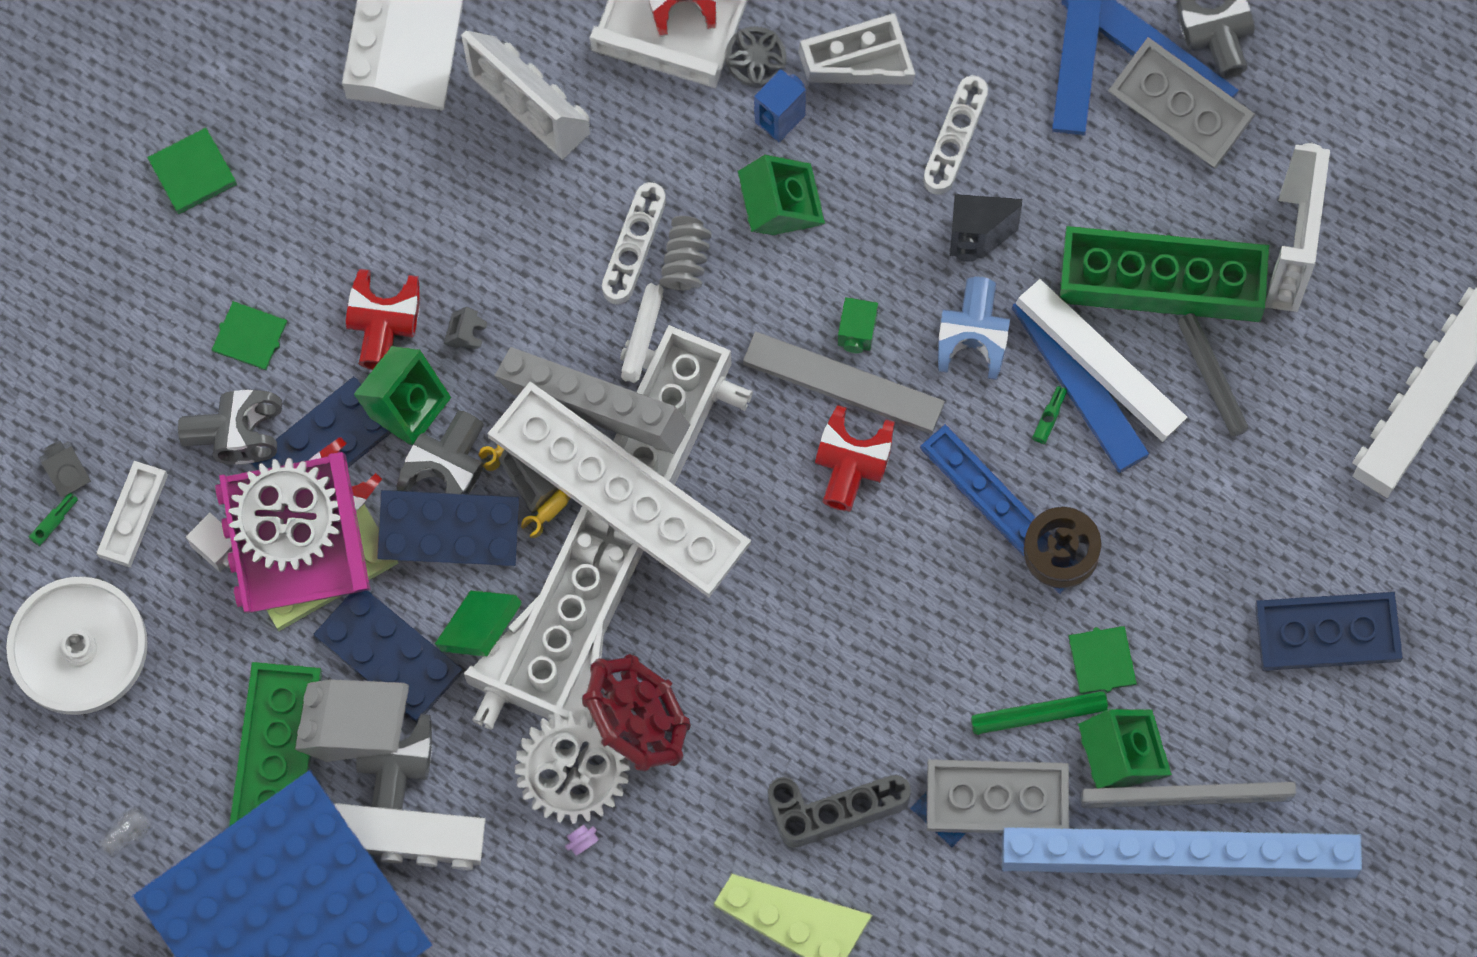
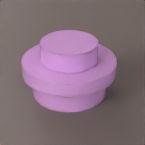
(581, 839)

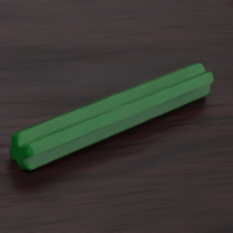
(1039, 712)

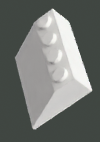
(402, 51)
(525, 93)

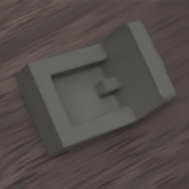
(64, 467)

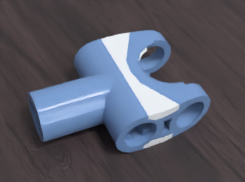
(974, 327)

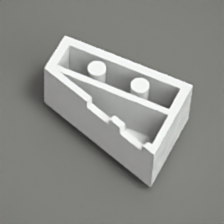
(859, 54)

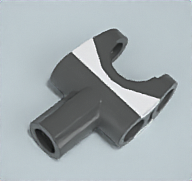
(1219, 30)
(233, 427)
(445, 458)
(394, 768)

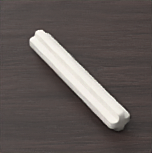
(642, 333)

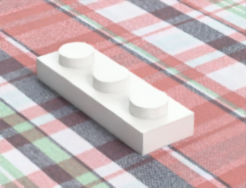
(132, 514)

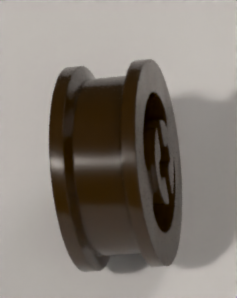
(1073, 528)

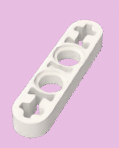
(955, 135)
(631, 242)

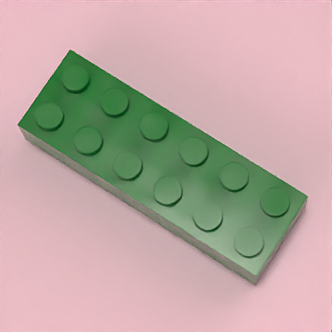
(1164, 274)

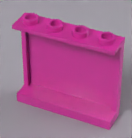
(336, 574)

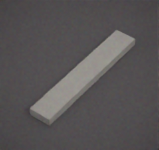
(843, 382)
(1188, 795)

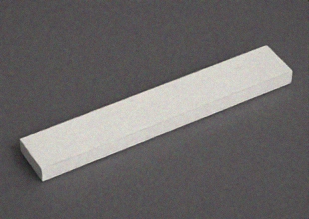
(1101, 360)

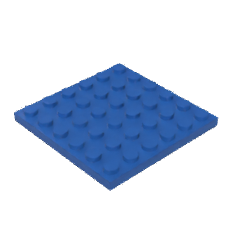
(282, 886)

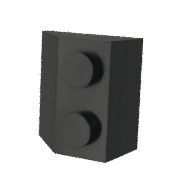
(982, 224)

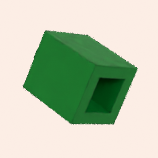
(857, 325)

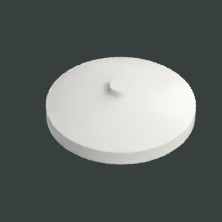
(77, 645)

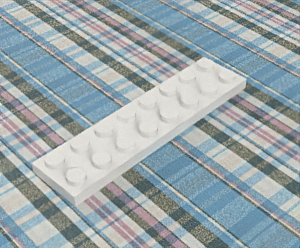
(619, 489)

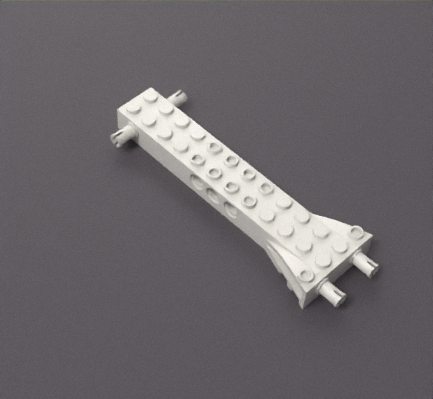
(555, 640)

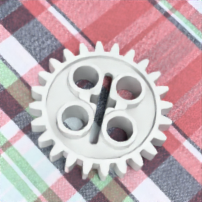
(283, 545)
(544, 754)

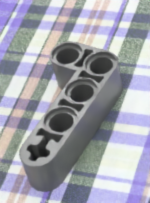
(839, 803)

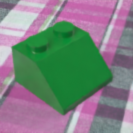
(780, 195)
(403, 393)
(1124, 748)

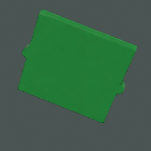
(249, 335)
(1102, 660)

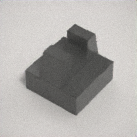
(461, 328)

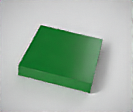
(192, 171)
(478, 623)

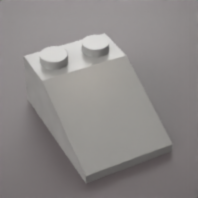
(351, 719)

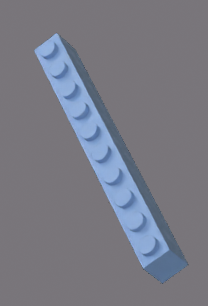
(1181, 852)

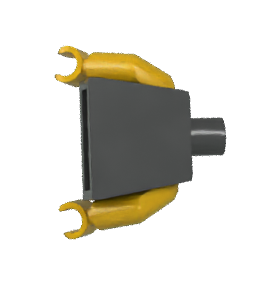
(533, 488)

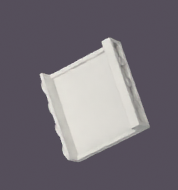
(688, 50)
(1304, 186)

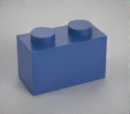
(780, 105)

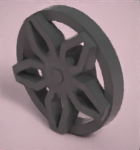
(755, 55)

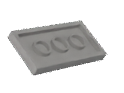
(1181, 103)
(996, 795)

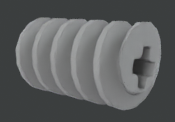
(684, 254)

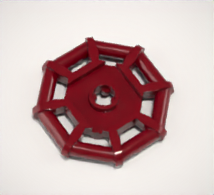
(648, 727)

